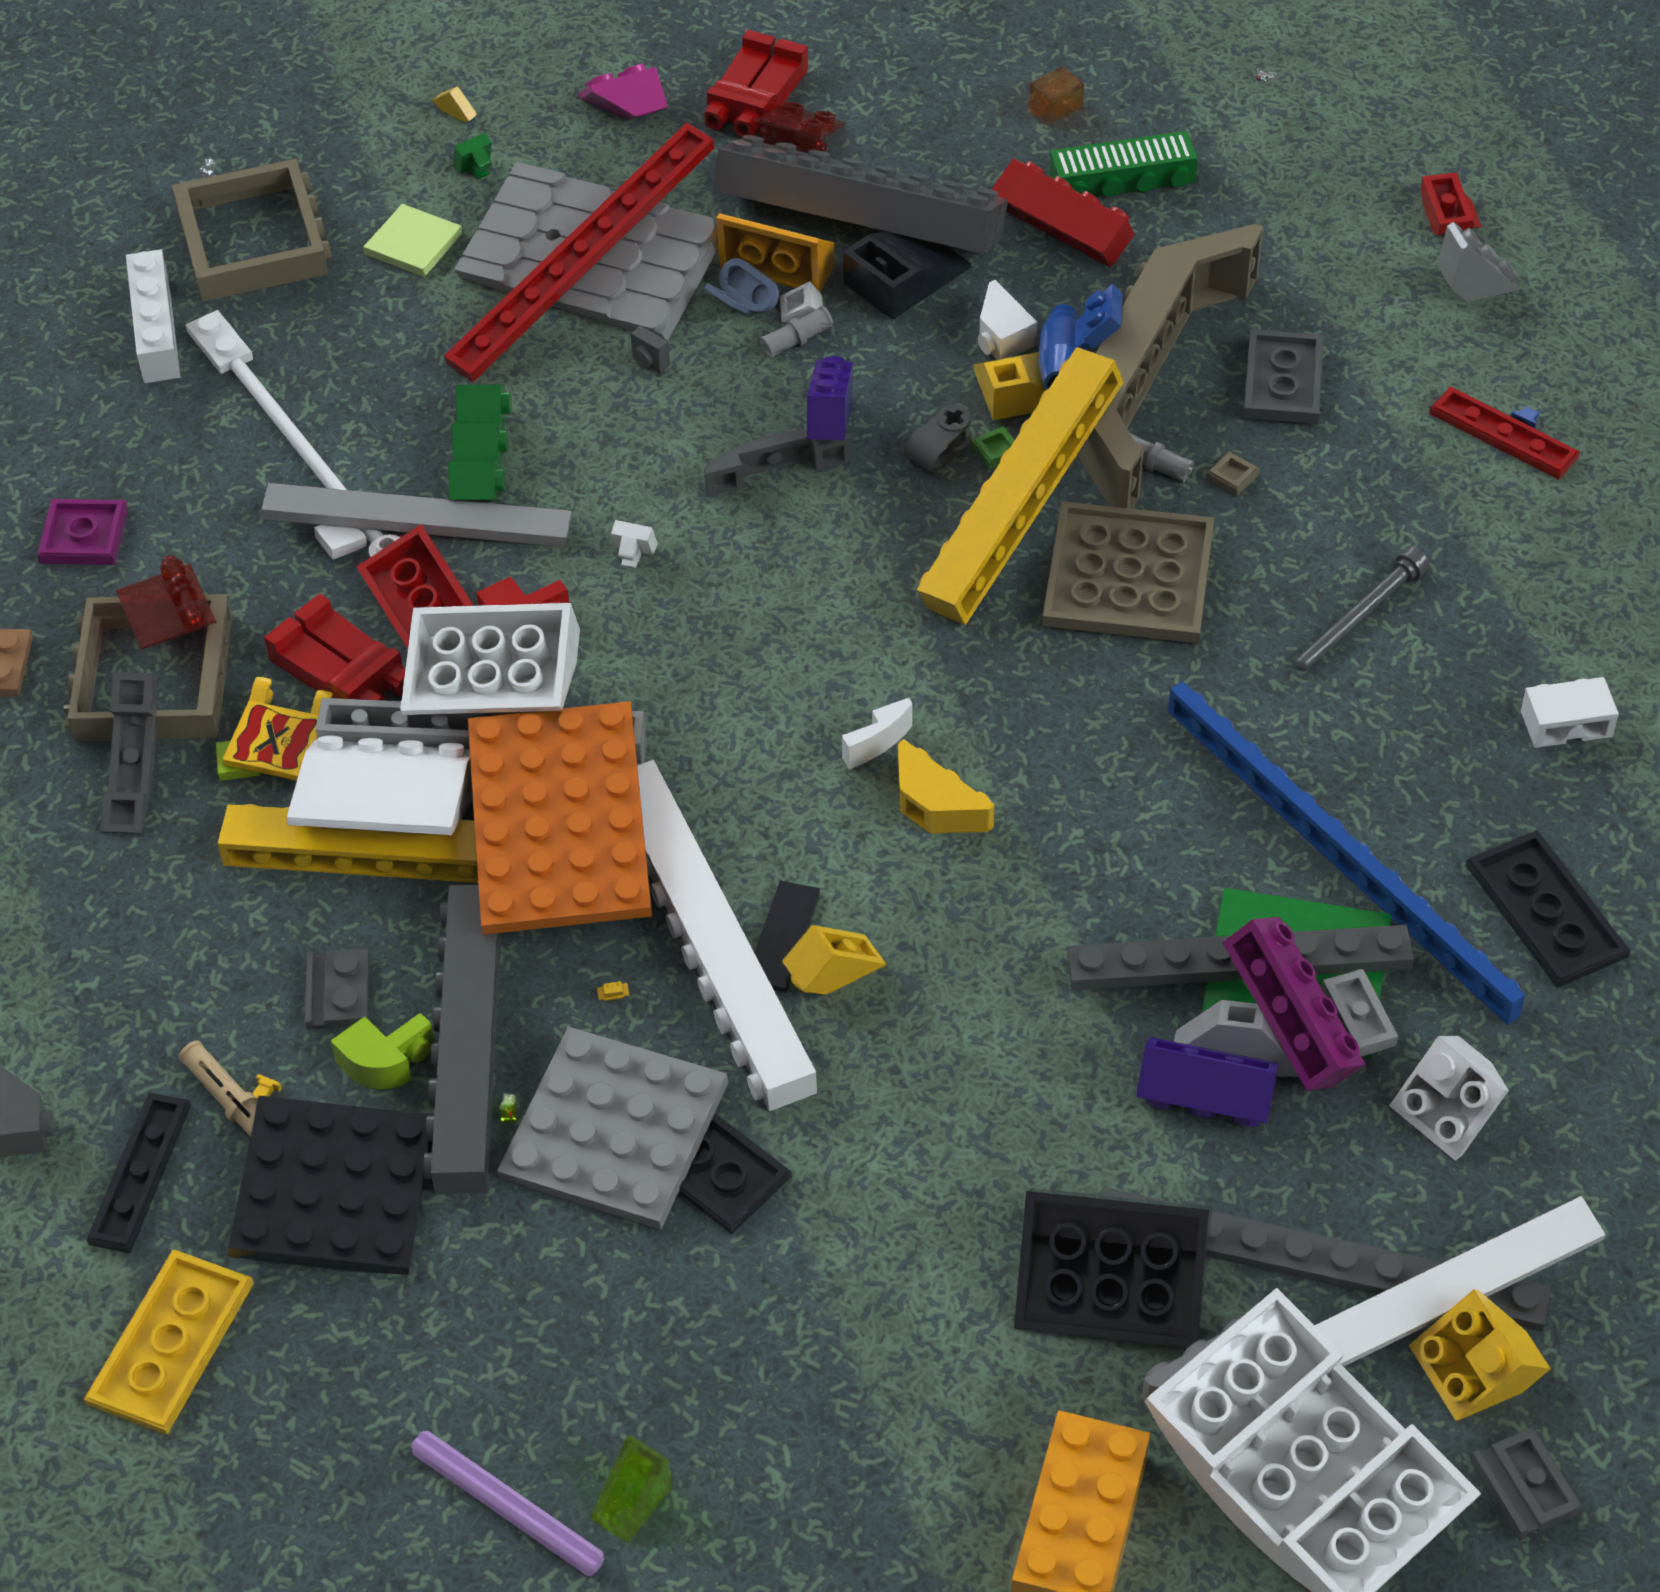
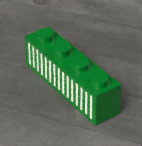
(1127, 164)

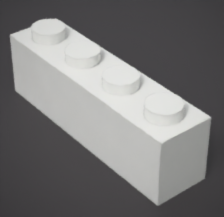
(152, 316)

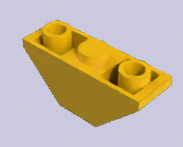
(938, 797)

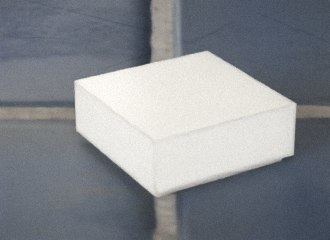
(339, 539)

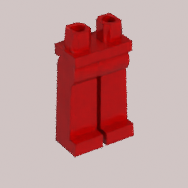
(755, 82)
(334, 654)

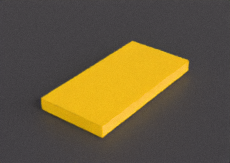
(169, 1342)

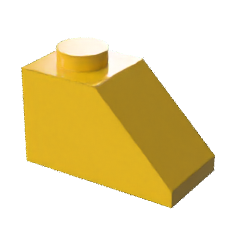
(830, 959)

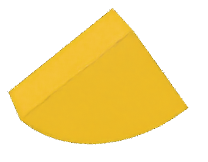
(455, 104)

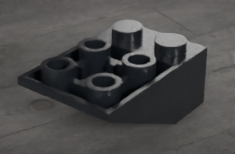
(899, 270)

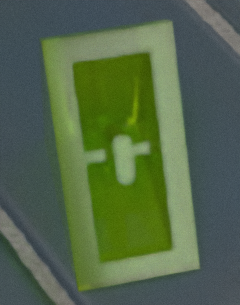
(633, 1489)

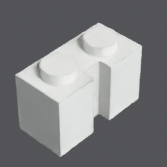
(1569, 711)

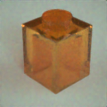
(1056, 95)

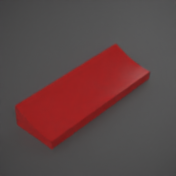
(411, 576)

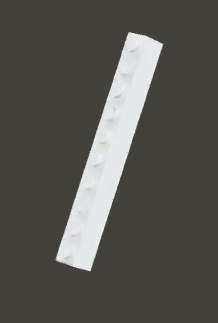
(720, 952)

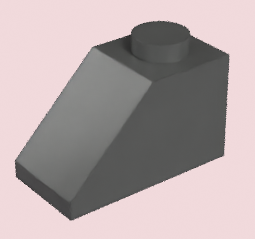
(22, 1118)

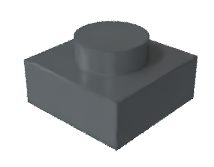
(650, 349)

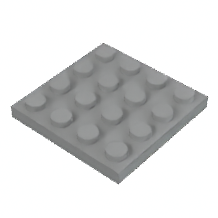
(614, 1127)

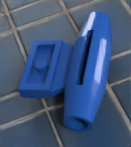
(1066, 330)

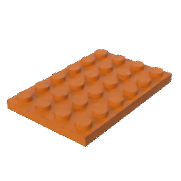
(558, 818)

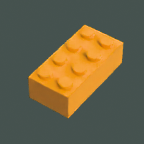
(1082, 1507)

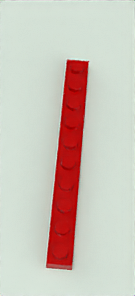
(579, 252)

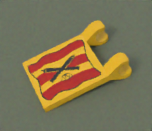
(271, 736)

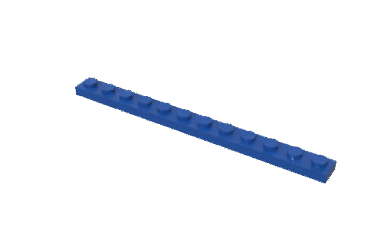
(1352, 858)

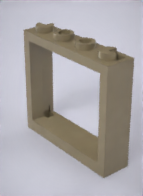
(259, 271)
(170, 724)

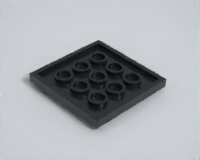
(331, 1186)

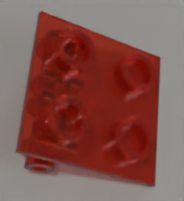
(795, 125)
(166, 604)

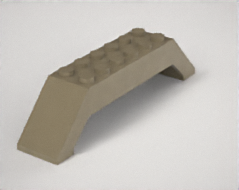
(1153, 314)

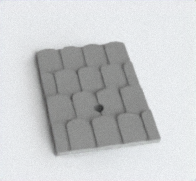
(635, 284)

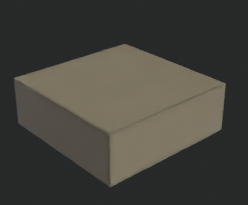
(1232, 473)

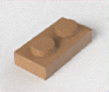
(14, 655)

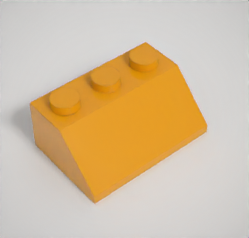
(777, 253)

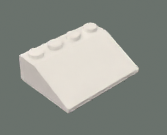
(490, 658)
(382, 786)

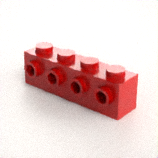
(1064, 212)

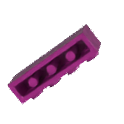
(1294, 1003)

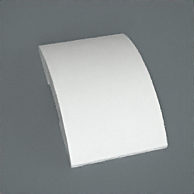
(1306, 1453)

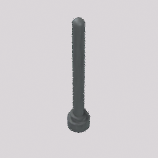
(1409, 565)

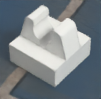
(633, 541)

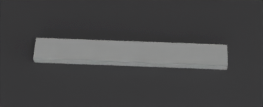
(407, 512)

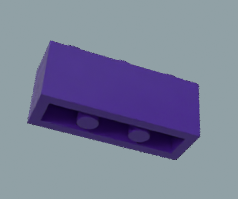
(829, 399)
(1207, 1081)

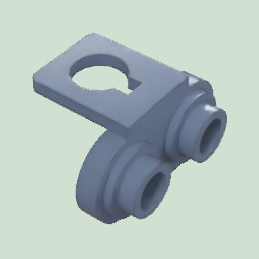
(745, 287)

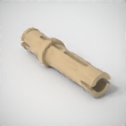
(198, 1062)

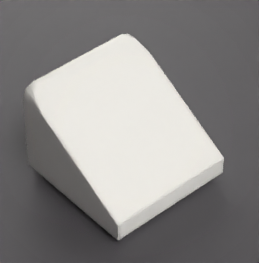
(800, 302)

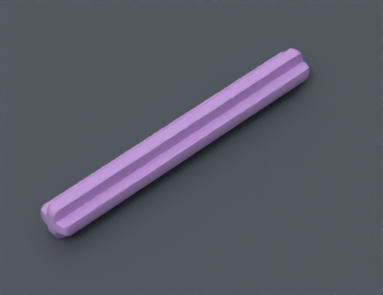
(508, 1503)

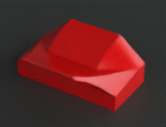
(1447, 203)

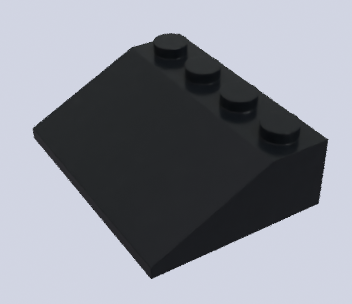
(1112, 1267)

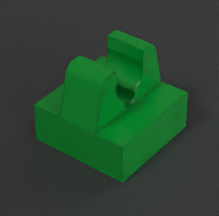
(473, 156)

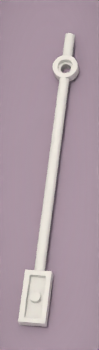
(228, 353)

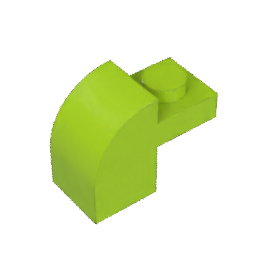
(382, 1060)

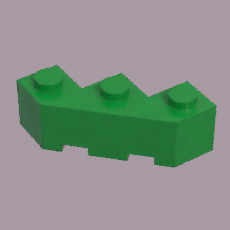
(479, 442)

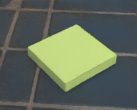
(413, 240)

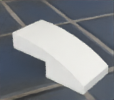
(887, 728)

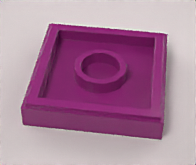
(82, 532)

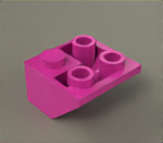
(630, 95)

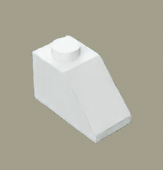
(1005, 324)

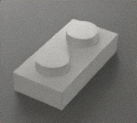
(1361, 1011)

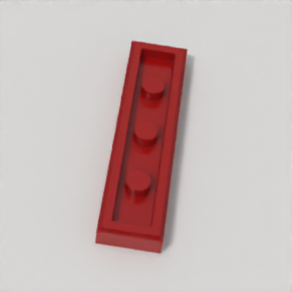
(1504, 432)

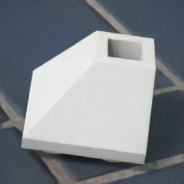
(1450, 1094)

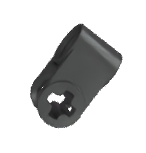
(940, 439)

